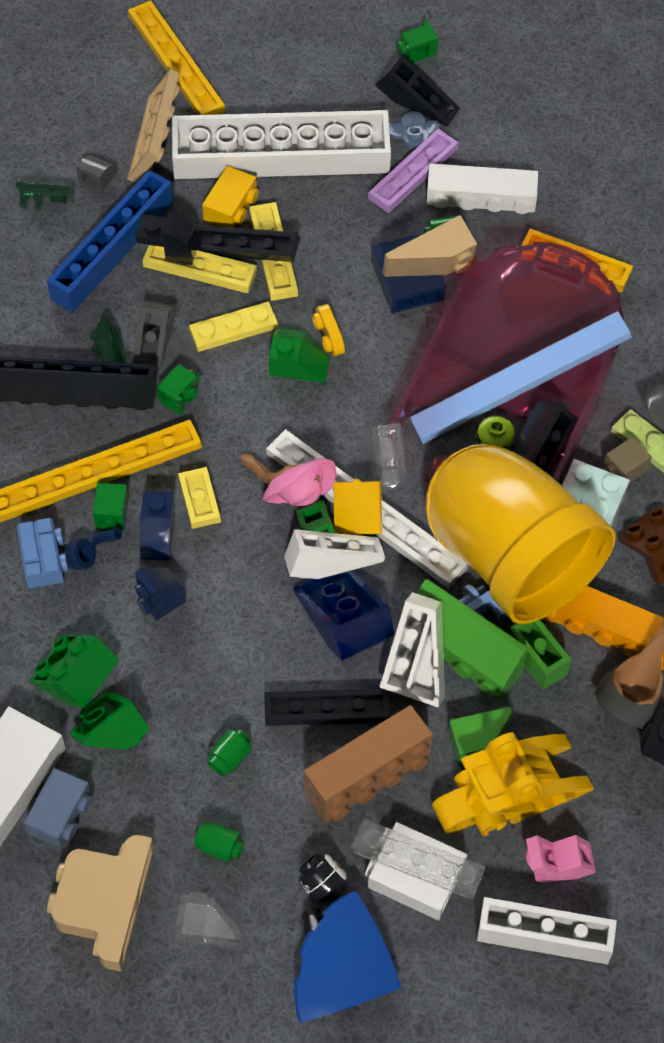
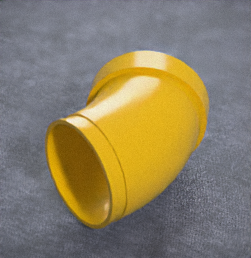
(517, 530)

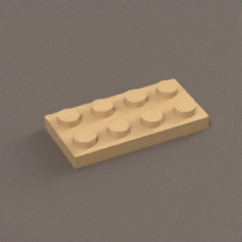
(153, 126)

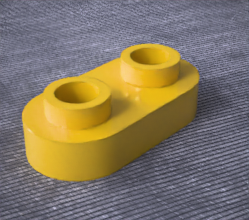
(332, 338)

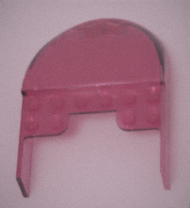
(508, 312)

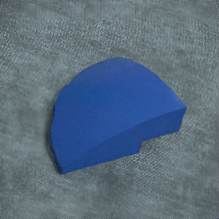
(343, 962)

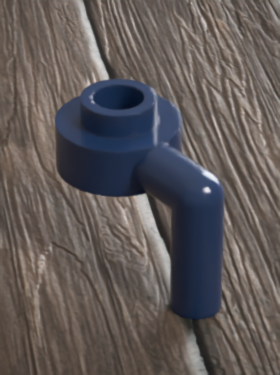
(81, 552)

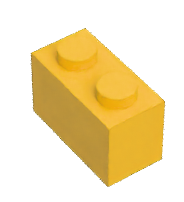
(230, 198)

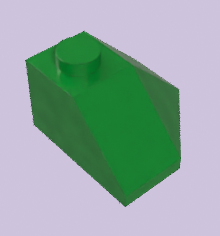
(297, 356)
(110, 723)

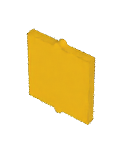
(358, 507)

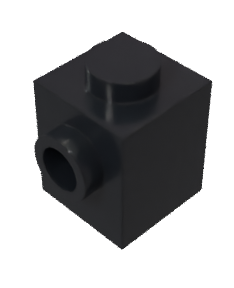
(654, 740)

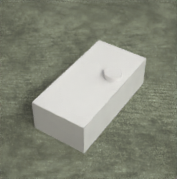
(26, 760)

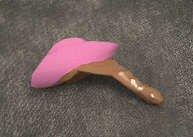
(295, 483)

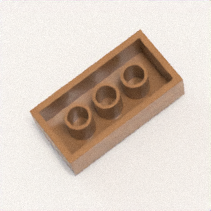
(368, 764)

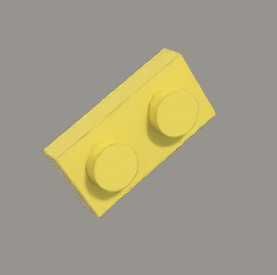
(199, 497)

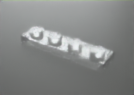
(418, 859)

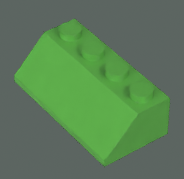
(476, 645)

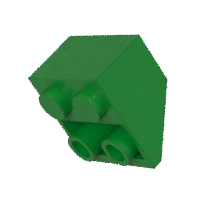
(74, 669)

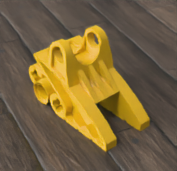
(508, 783)

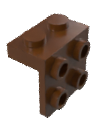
(647, 539)

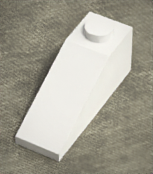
(326, 554)

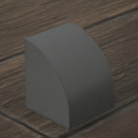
(95, 172)

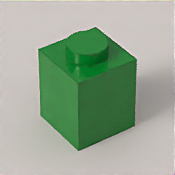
(110, 506)

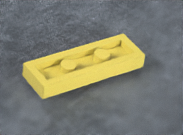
(233, 326)

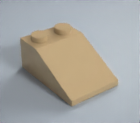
(433, 253)

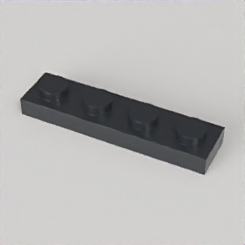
(248, 243)
(326, 707)

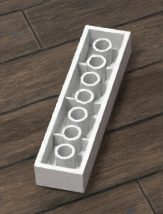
(281, 144)

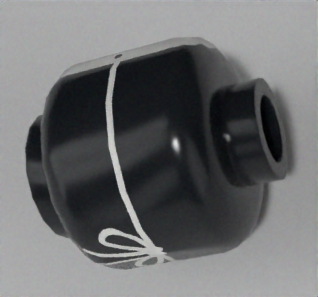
(322, 878)

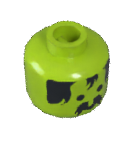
(496, 431)

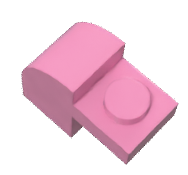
(561, 859)

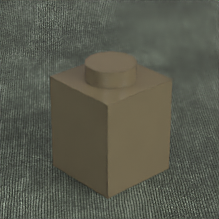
(628, 460)

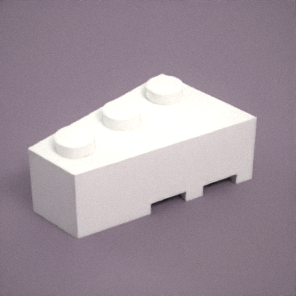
(417, 653)

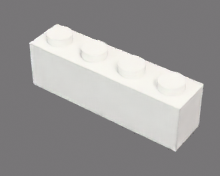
(482, 188)
(546, 930)

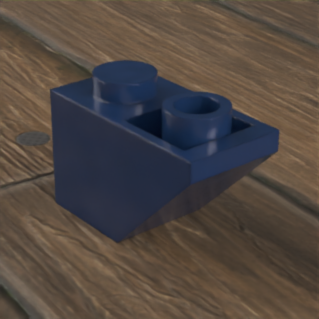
(158, 591)

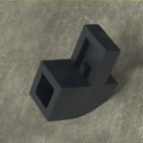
(173, 233)

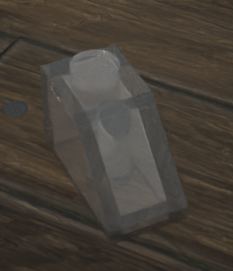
(388, 454)
(205, 923)

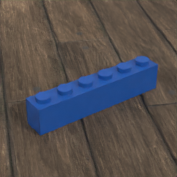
(108, 242)

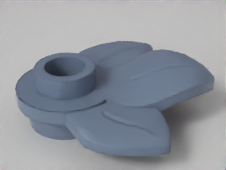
(413, 129)

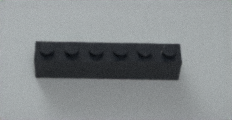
(78, 383)

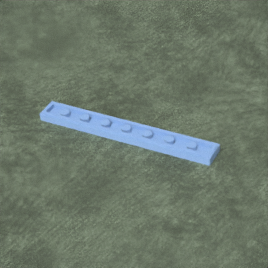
(521, 377)

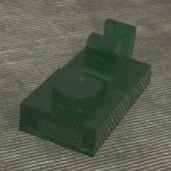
(57, 193)
(110, 342)

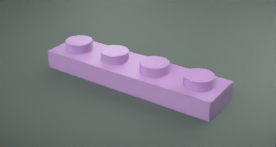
(412, 170)

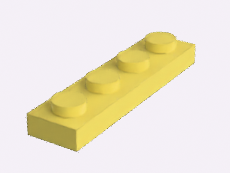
(205, 268)
(278, 274)

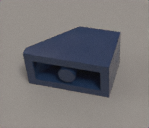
(156, 525)

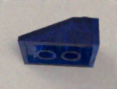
(345, 612)

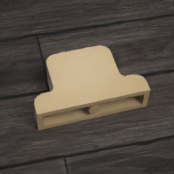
(102, 896)

